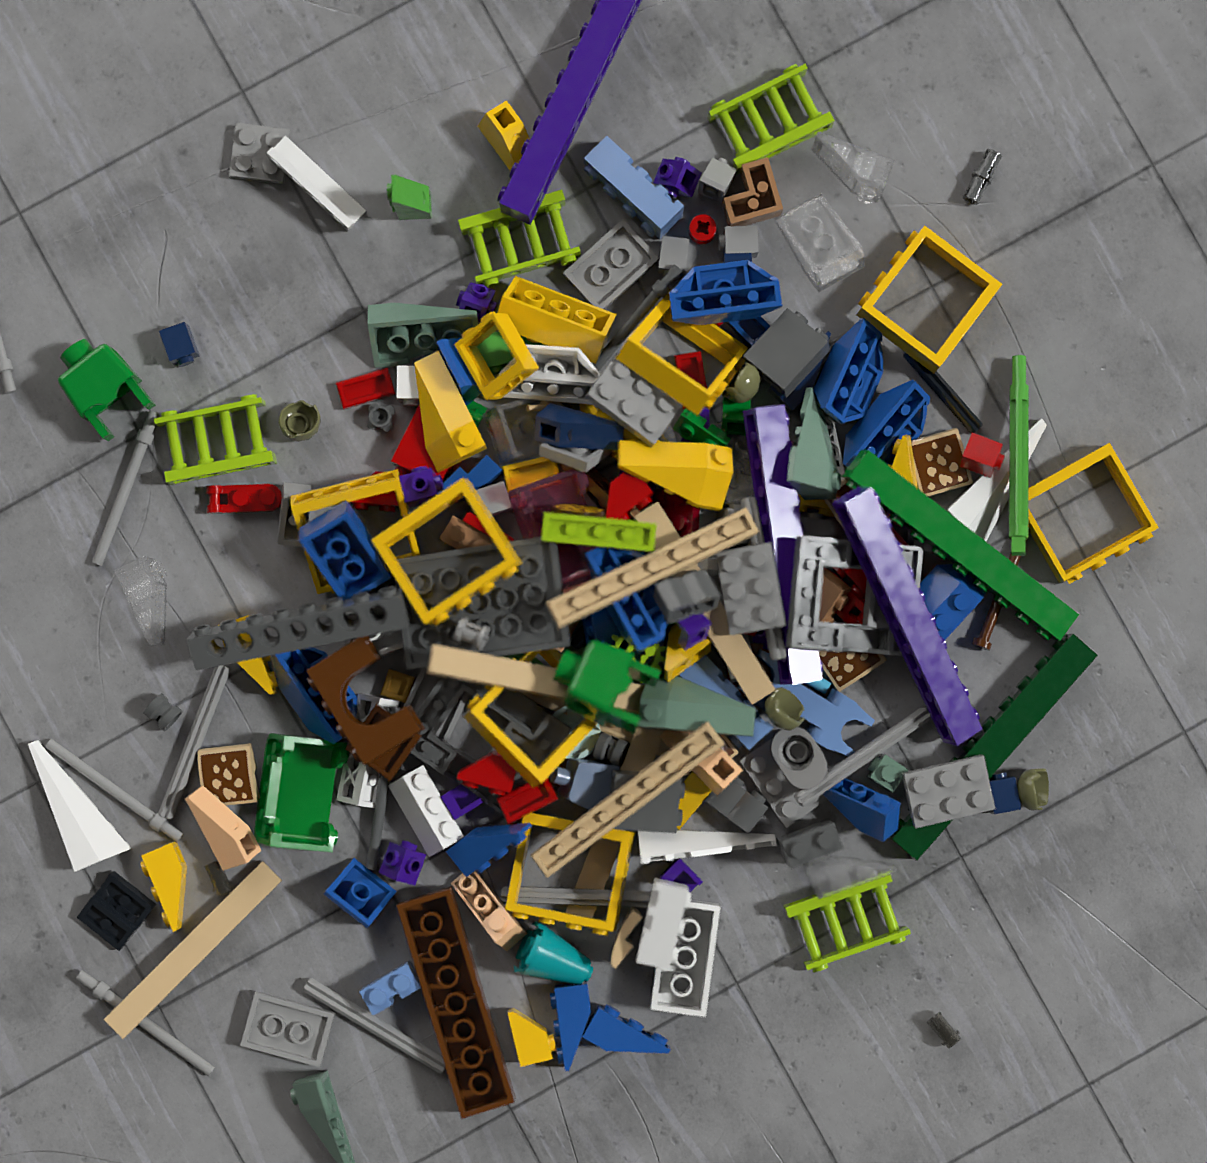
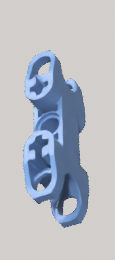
(825, 715)

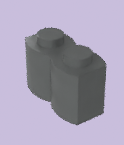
(686, 595)
(739, 805)

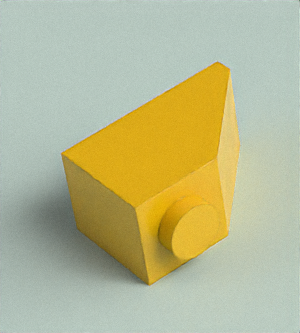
(679, 659)
(530, 1039)

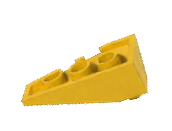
(446, 421)
(689, 469)

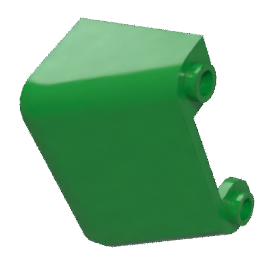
(298, 792)

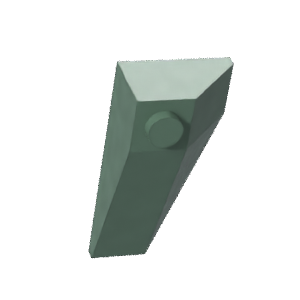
(410, 330)
(812, 462)
(687, 706)
(321, 1110)

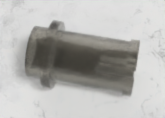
(218, 878)
(944, 1030)

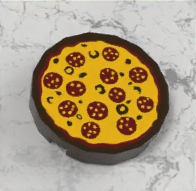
(578, 510)

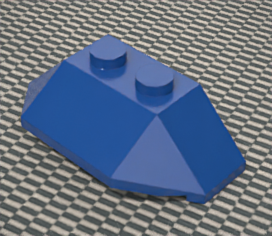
(724, 293)
(851, 373)
(886, 420)
(949, 597)
(636, 615)
(292, 681)

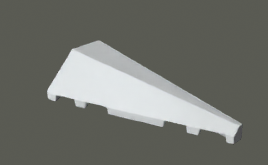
(986, 498)
(82, 827)
(695, 843)

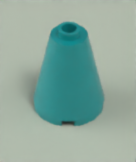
(551, 957)

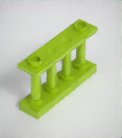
(792, 134)
(495, 218)
(206, 466)
(599, 531)
(801, 908)

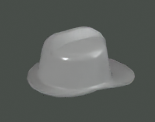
(799, 758)

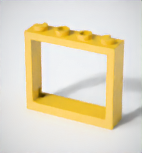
(900, 336)
(668, 378)
(349, 491)
(422, 515)
(1117, 548)
(506, 748)
(572, 921)

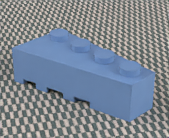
(633, 188)
(707, 674)

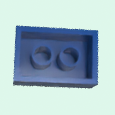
(344, 551)

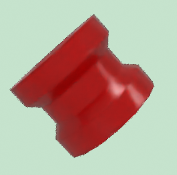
(702, 234)

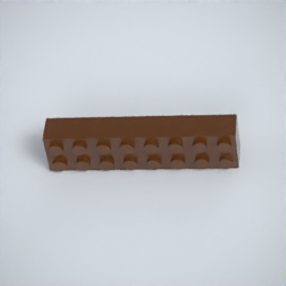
(456, 1002)

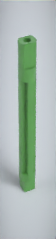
(1018, 457)

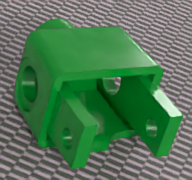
(97, 381)
(599, 679)

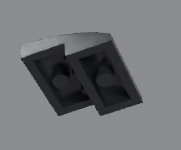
(116, 910)

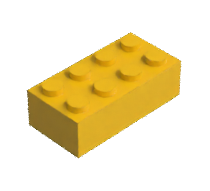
(556, 318)

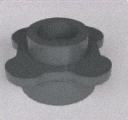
(376, 410)

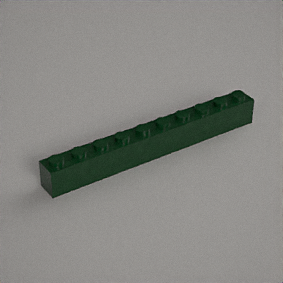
(1010, 726)

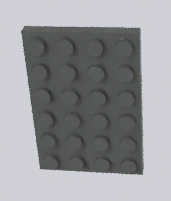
(512, 609)

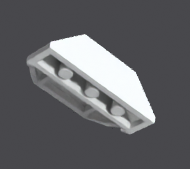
(561, 377)

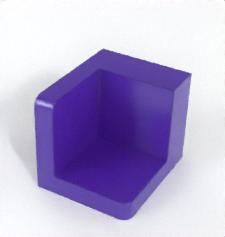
(693, 630)
(460, 801)
(681, 873)

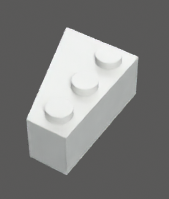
(663, 924)

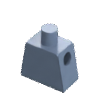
(584, 781)

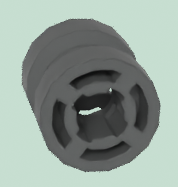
(163, 712)
(611, 749)

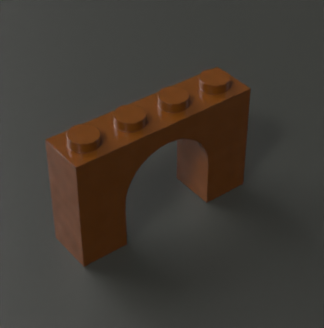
(332, 680)

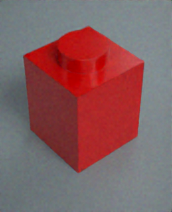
(982, 455)

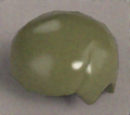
(743, 385)
(299, 421)
(784, 709)
(1033, 789)

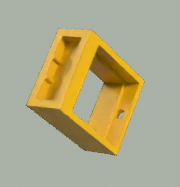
(513, 376)

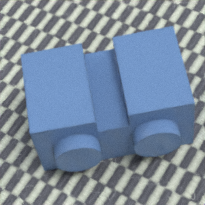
(380, 993)

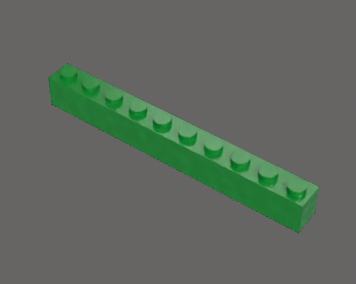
(962, 547)

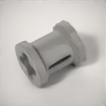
(472, 633)

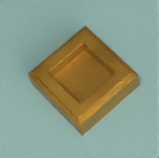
(397, 685)

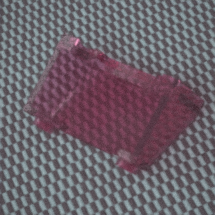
(534, 499)

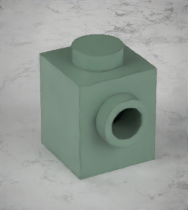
(886, 772)

